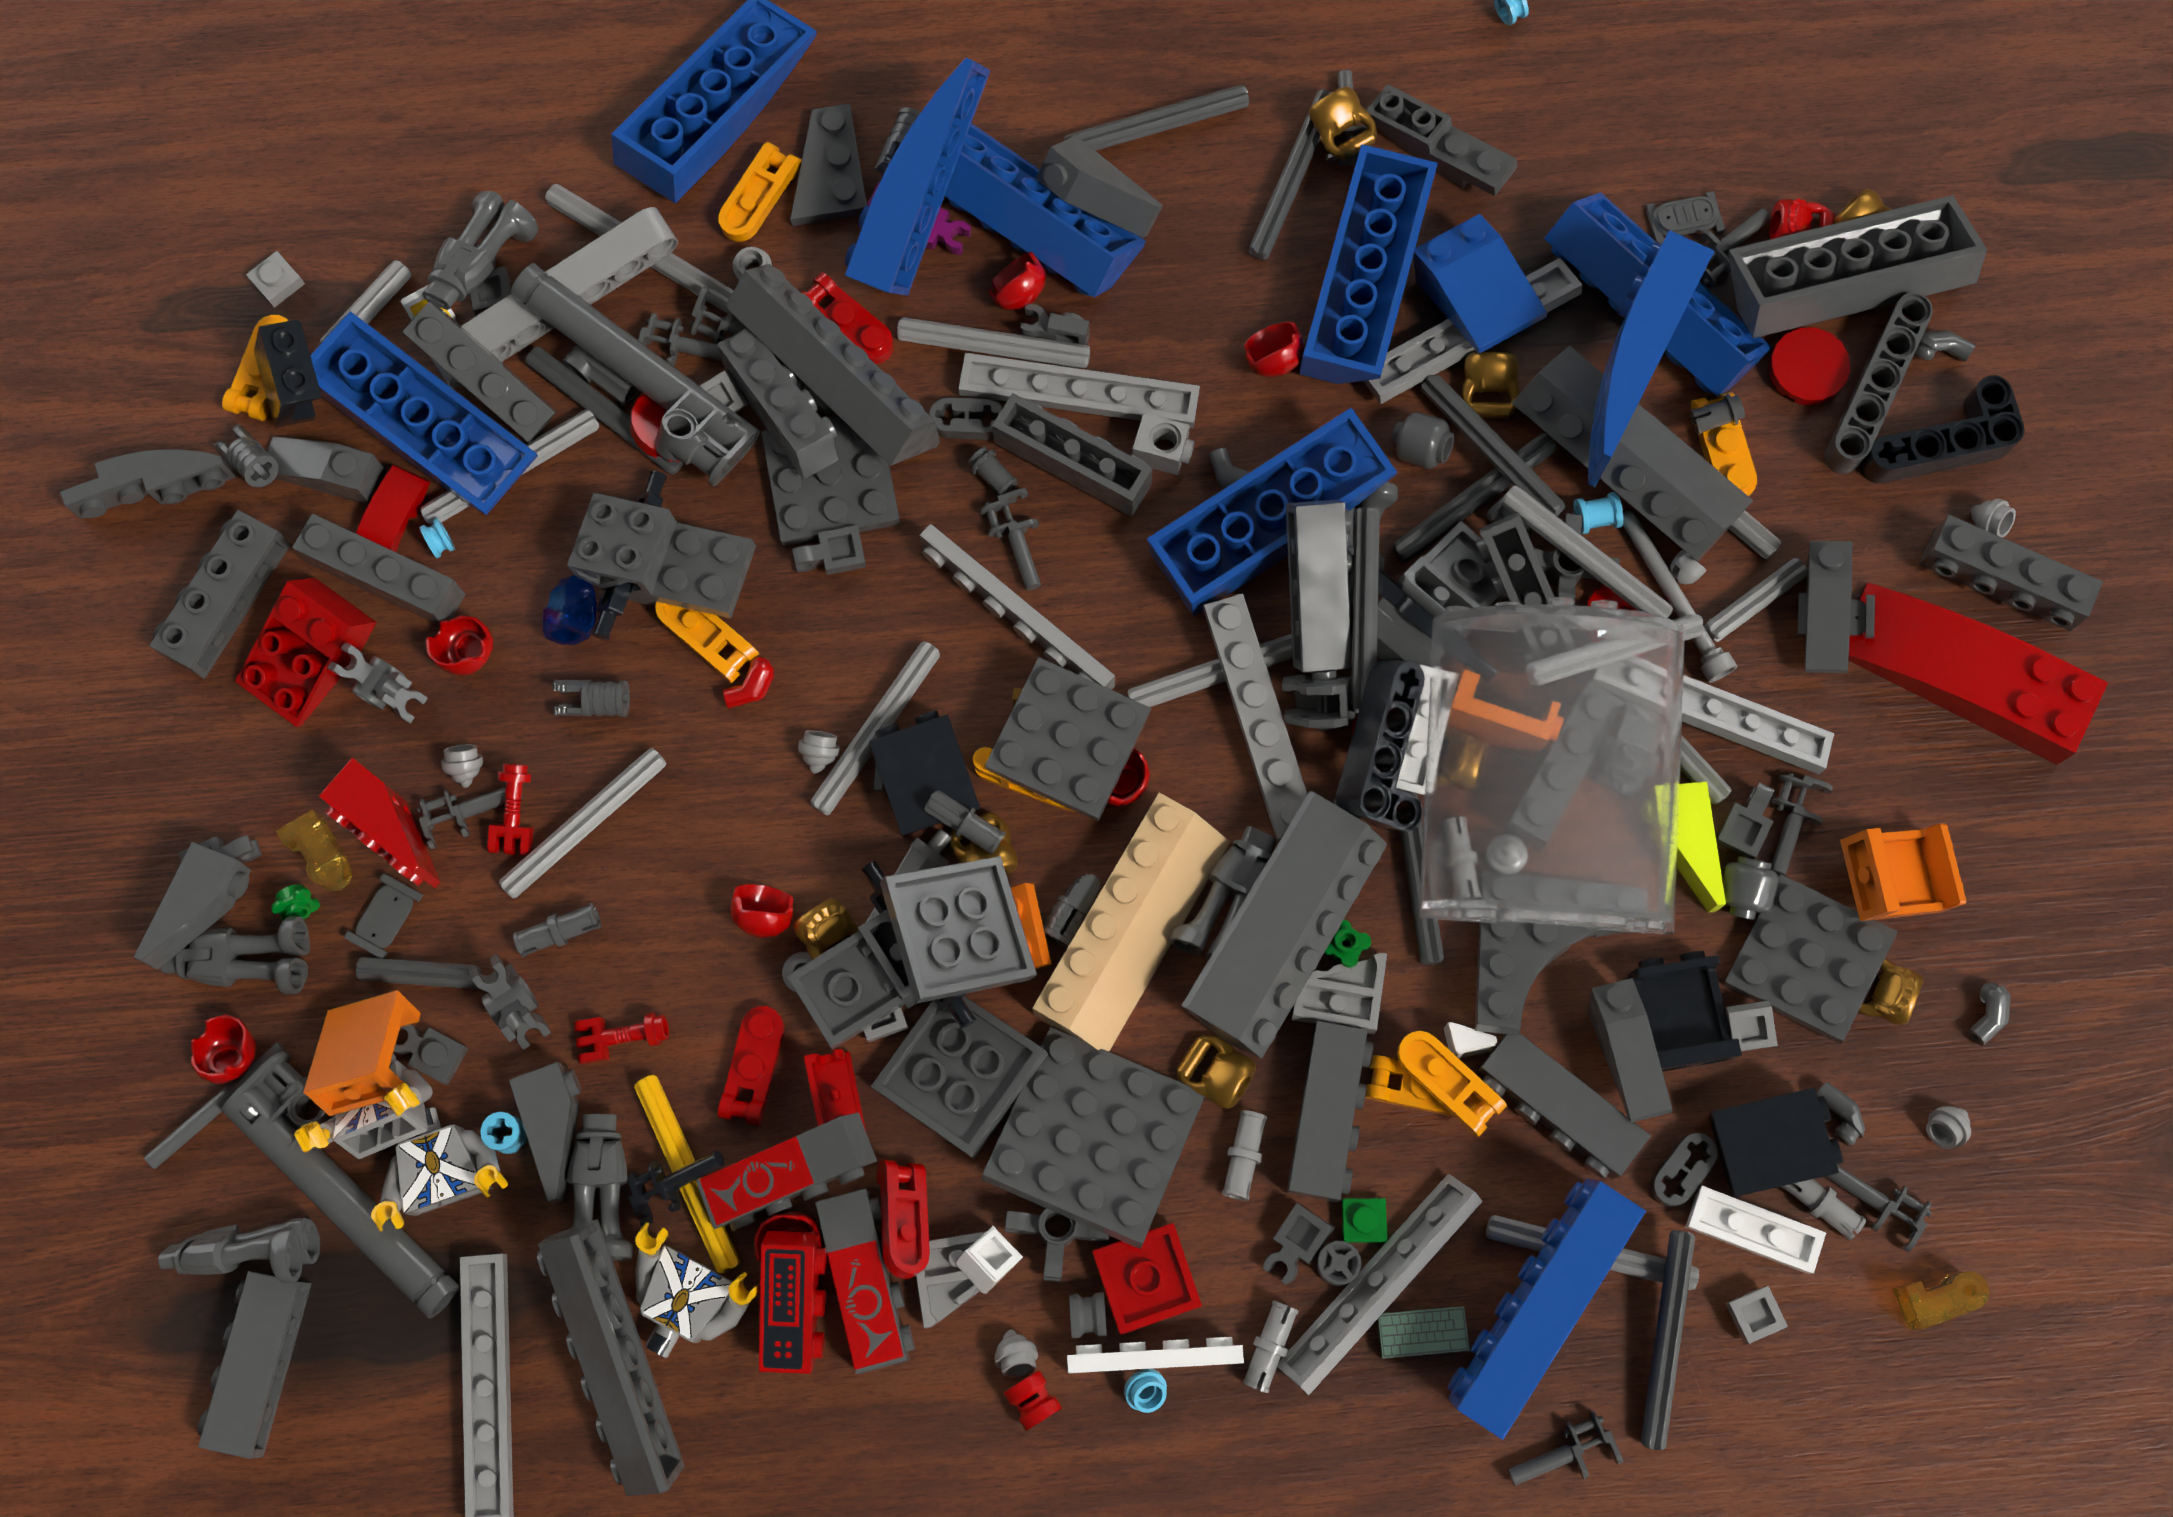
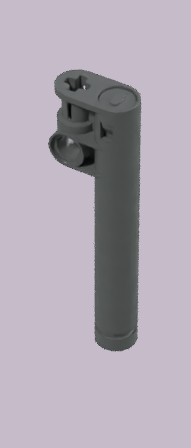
(707, 429)
(268, 1113)

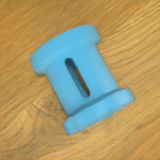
(1599, 512)
(499, 1121)

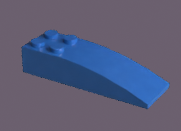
(710, 98)
(914, 186)
(1651, 317)
(418, 415)
(1246, 524)

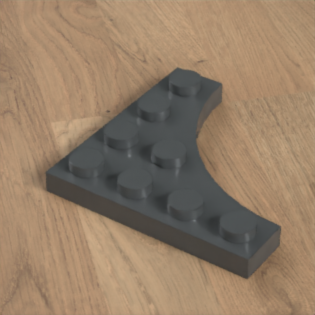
(1510, 962)

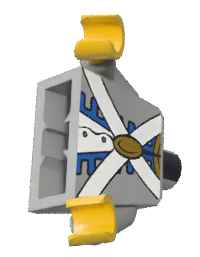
(376, 1125)
(436, 1171)
(684, 1295)

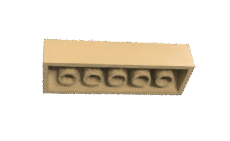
(1131, 924)

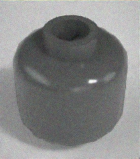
(1423, 440)
(1749, 887)

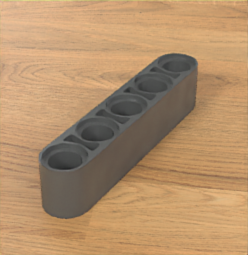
(1887, 368)

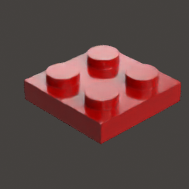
(1147, 1281)

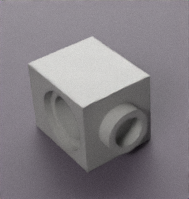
(1155, 429)

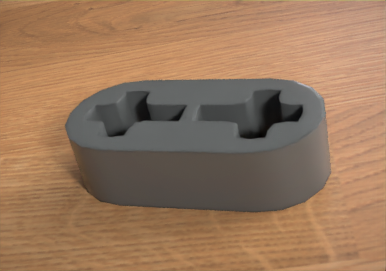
(970, 411)
(1691, 1176)

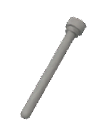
(1714, 660)

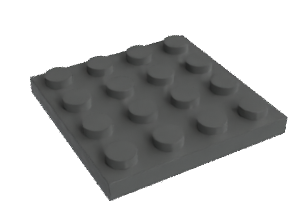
(1094, 1138)

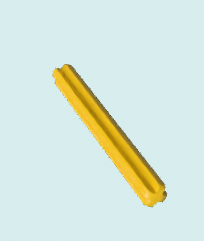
(678, 1156)

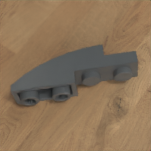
(1430, 136)
(161, 473)

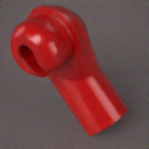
(754, 686)

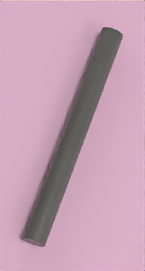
(204, 1114)

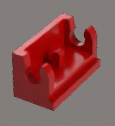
(833, 1086)

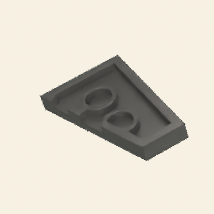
(830, 169)

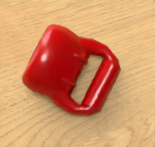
(1795, 216)

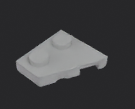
(1344, 995)
(942, 1283)

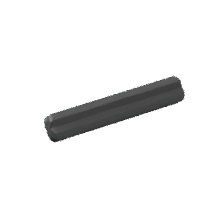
(415, 972)

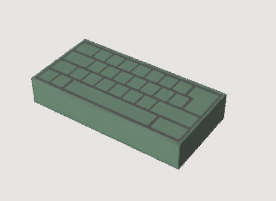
(1422, 1332)

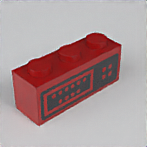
(791, 1302)

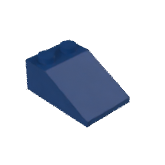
(1477, 283)

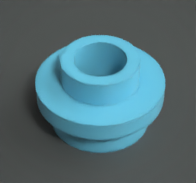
(1149, 1398)

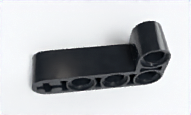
(1940, 439)
(1379, 748)

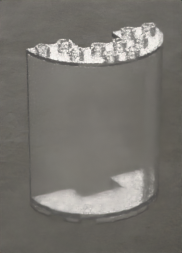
(1553, 767)

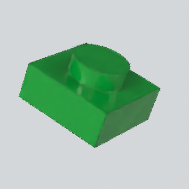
(1364, 1220)

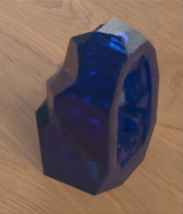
(570, 612)

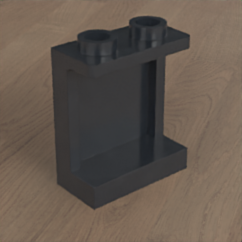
(287, 372)
(917, 764)
(1685, 1011)
(1775, 1142)

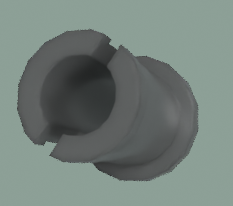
(1718, 414)
(992, 471)

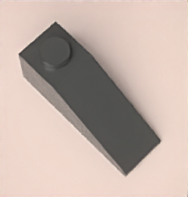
(1098, 187)
(327, 468)
(1828, 606)
(196, 898)
(1629, 1049)
(550, 1118)

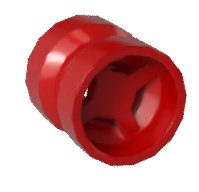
(1039, 1408)

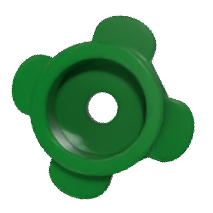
(294, 901)
(1348, 955)

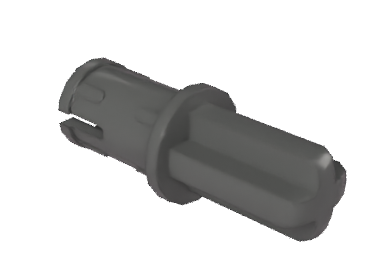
(964, 821)

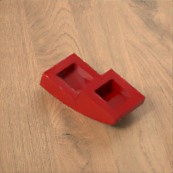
(392, 506)

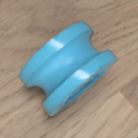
(1511, 10)
(437, 538)

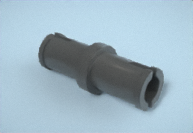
(557, 930)

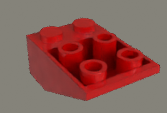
(298, 645)
(379, 821)

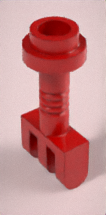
(510, 830)
(653, 1029)

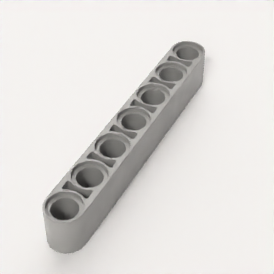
(587, 273)

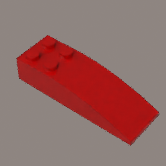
(1979, 673)

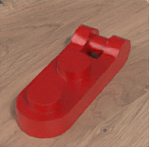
(852, 319)
(753, 1065)
(904, 1218)

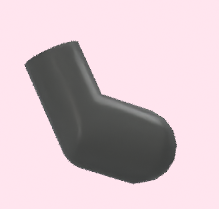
(1944, 341)
(1223, 468)
(1997, 1013)
(1847, 1112)

